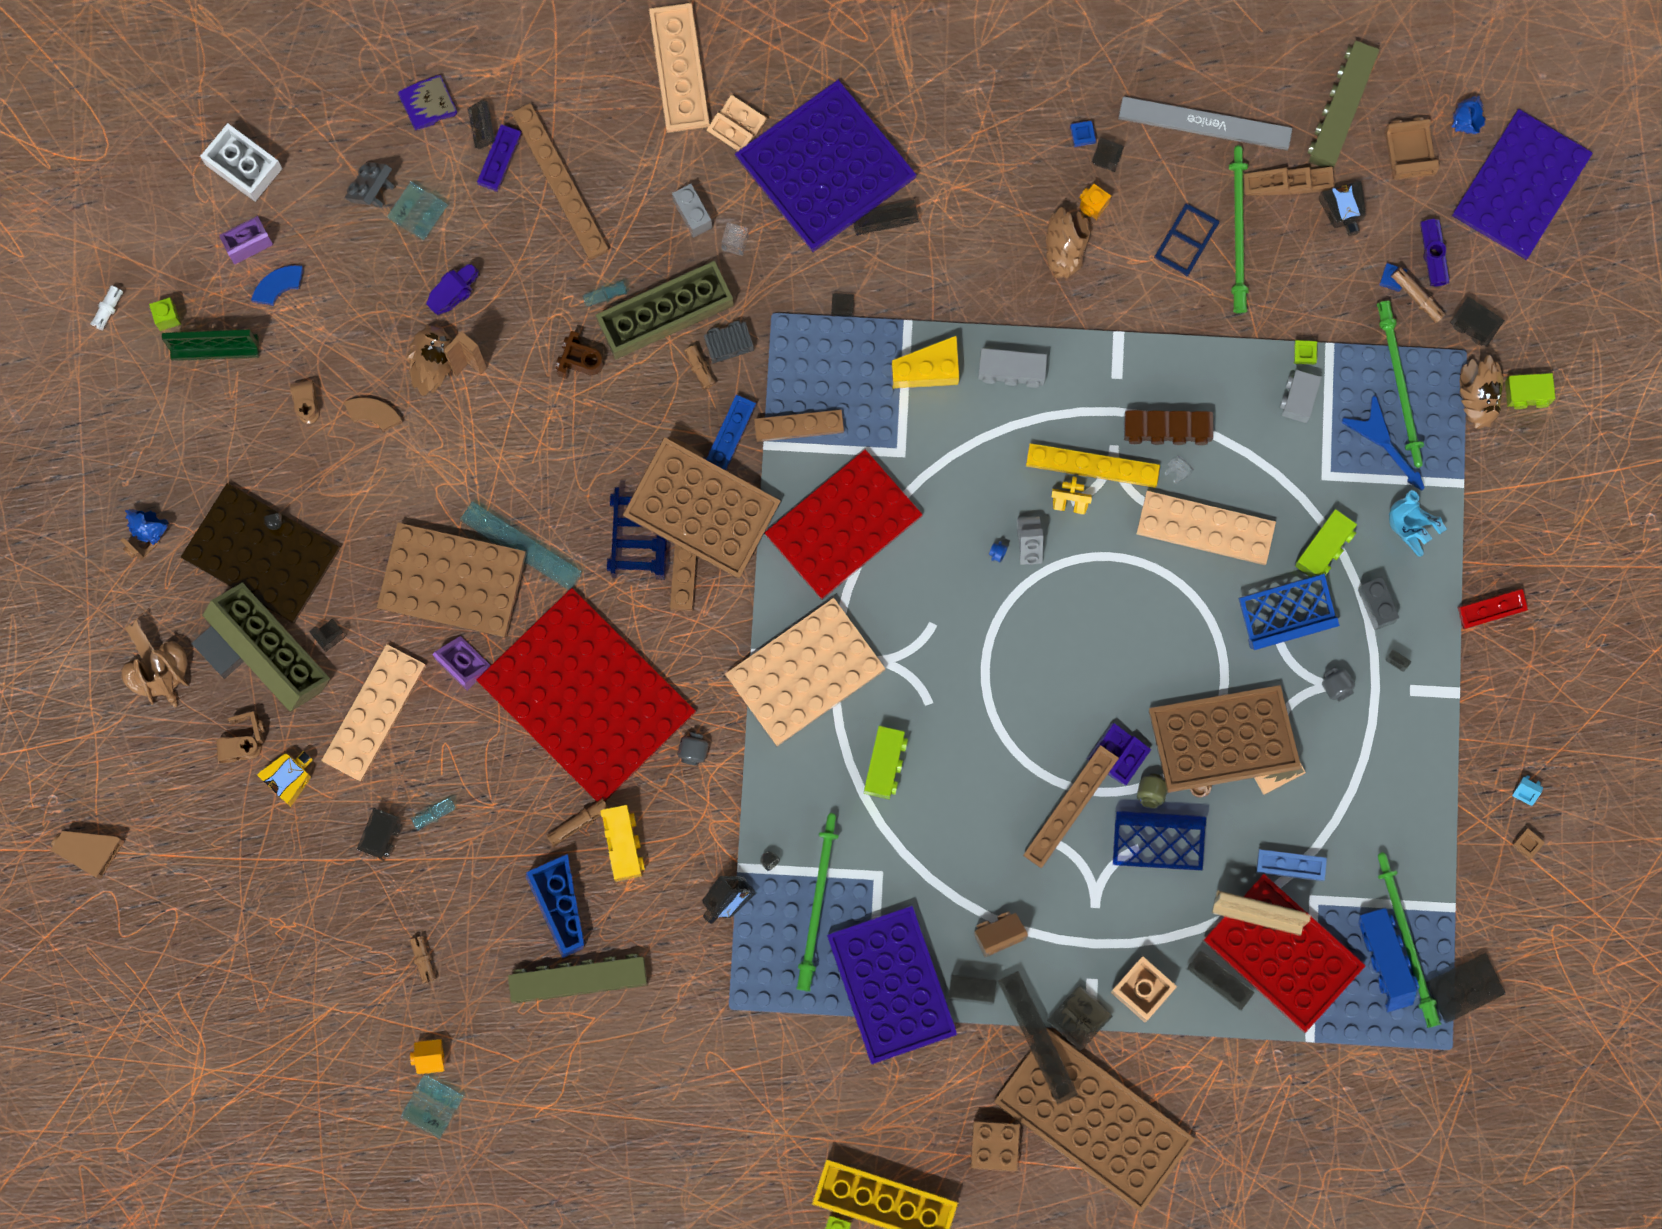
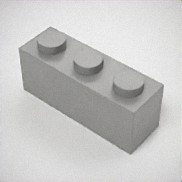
(1012, 367)

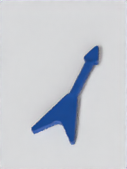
(1377, 432)

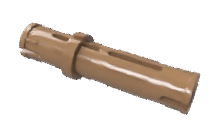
(1418, 295)
(572, 826)

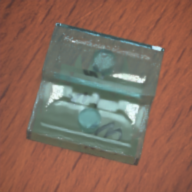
(417, 211)
(432, 1106)

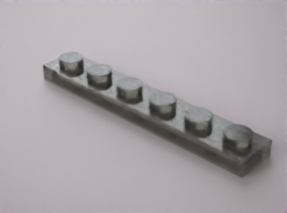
(1037, 1038)

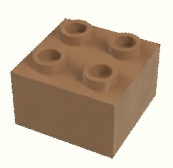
(995, 1146)

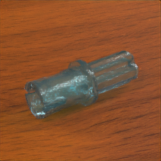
(604, 294)
(433, 814)

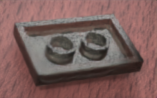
(1465, 988)

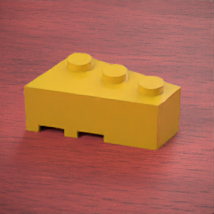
(928, 366)
(622, 843)

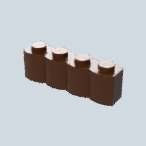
(1168, 426)

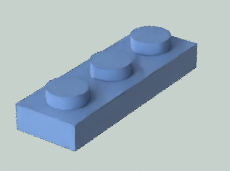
(1291, 865)

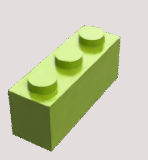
(1327, 545)
(885, 763)

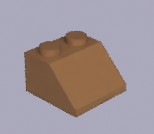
(1000, 934)

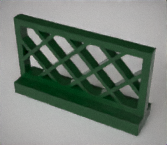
(212, 345)

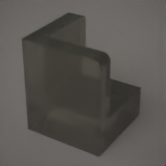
(1107, 154)
(328, 635)

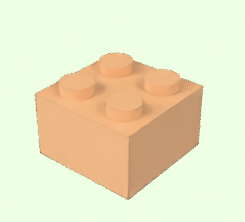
(1143, 989)

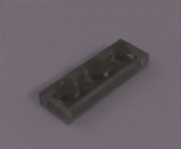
(887, 217)
(1220, 980)

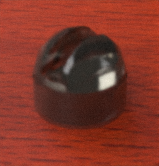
(273, 521)
(769, 860)

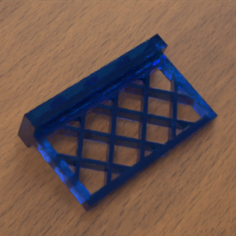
(1159, 820)

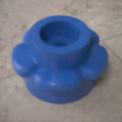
(998, 551)

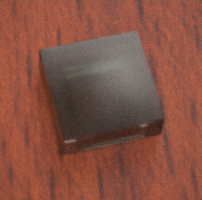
(842, 305)
(1398, 660)

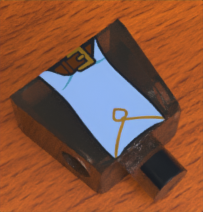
(1345, 206)
(726, 897)

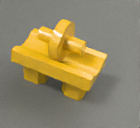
(1081, 499)

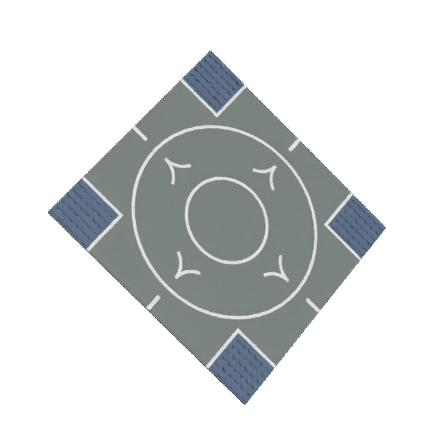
(1024, 667)

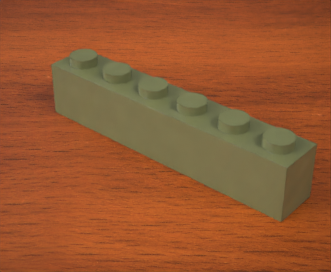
(1343, 105)
(577, 980)

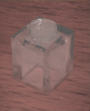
(735, 239)

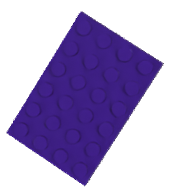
(1522, 184)
(891, 985)

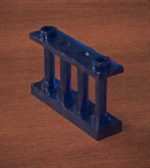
(656, 544)

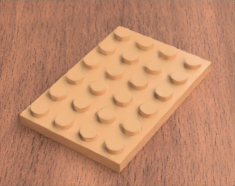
(805, 672)

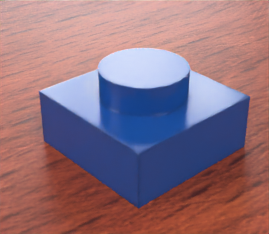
(1082, 133)
(1386, 279)

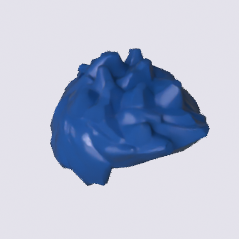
(1469, 116)
(146, 525)

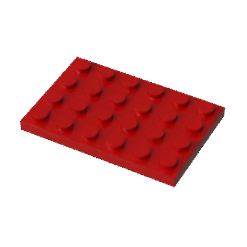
(843, 524)
(1290, 970)

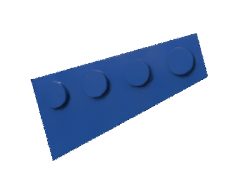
(556, 899)
(1388, 959)

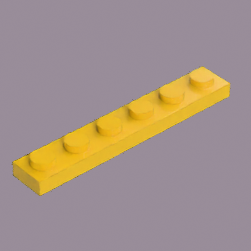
(1092, 465)

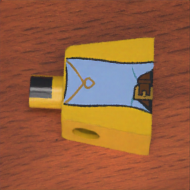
(287, 776)

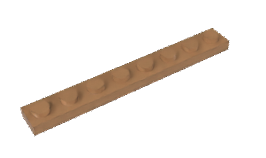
(560, 182)

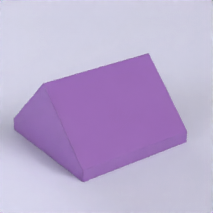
(245, 240)
(461, 662)

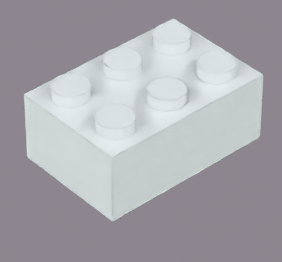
(241, 162)

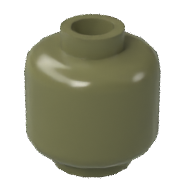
(1152, 791)

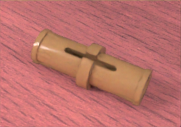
(699, 367)
(422, 959)

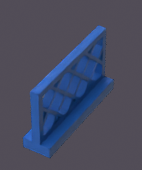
(1293, 630)

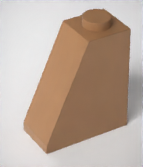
(87, 851)

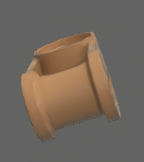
(305, 398)
(233, 749)

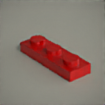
(1492, 608)

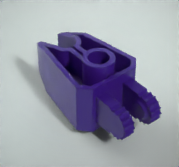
(452, 289)

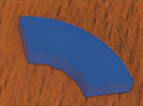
(276, 283)

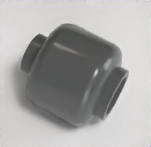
(1338, 684)
(692, 749)

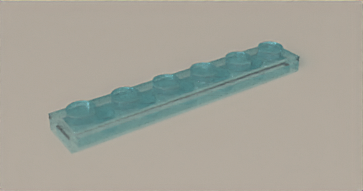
(507, 536)

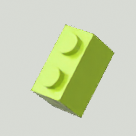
(1530, 390)

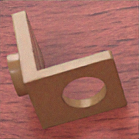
(133, 549)
(258, 725)

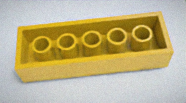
(880, 1200)

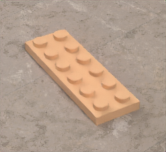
(679, 67)
(1206, 528)
(373, 713)

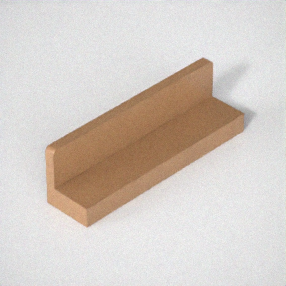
(464, 352)

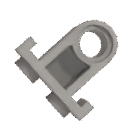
(1030, 540)

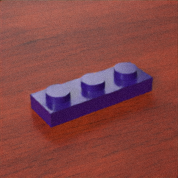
(499, 158)

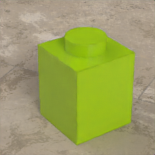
(164, 314)

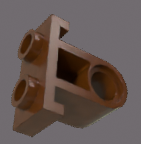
(576, 356)

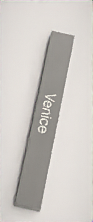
(1205, 123)

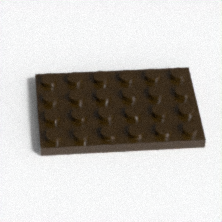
(275, 565)

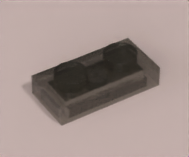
(481, 124)

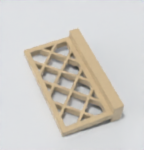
(1260, 913)

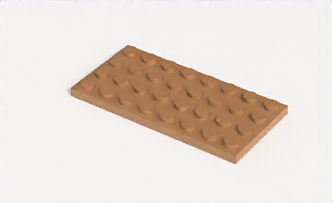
(1101, 1129)

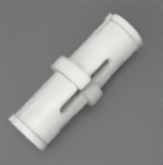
(106, 308)

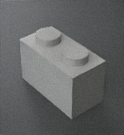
(692, 210)
(1301, 396)

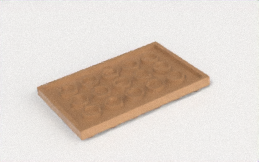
(701, 508)
(451, 580)
(1224, 739)

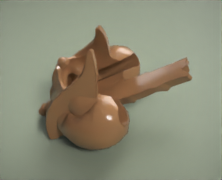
(159, 669)

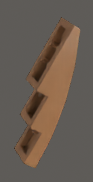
(1289, 181)

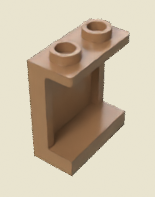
(1411, 149)

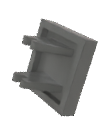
(368, 184)

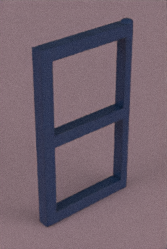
(1195, 244)

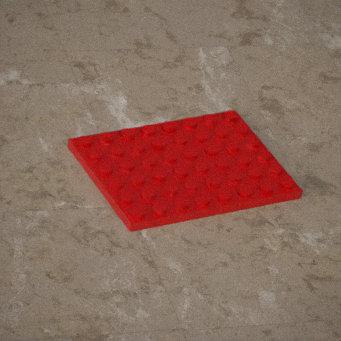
(586, 696)

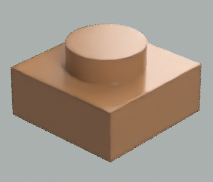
(1528, 844)

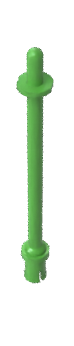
(1239, 290)
(1388, 324)
(807, 966)
(1427, 1003)

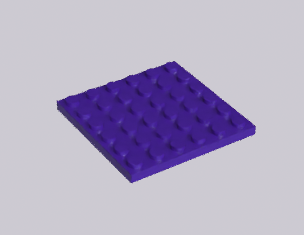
(825, 165)

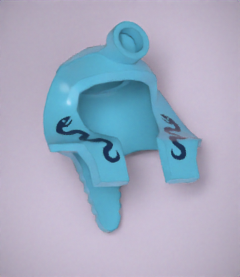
(1407, 521)

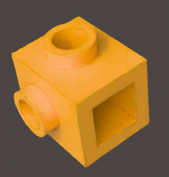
(1094, 201)
(428, 1056)

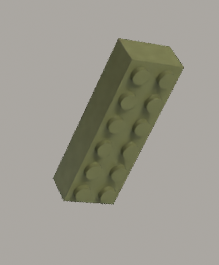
(664, 310)
(266, 647)

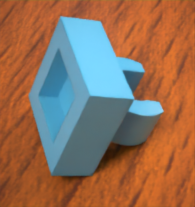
(1528, 791)

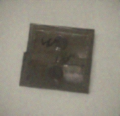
(1080, 1018)

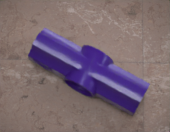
(1437, 265)

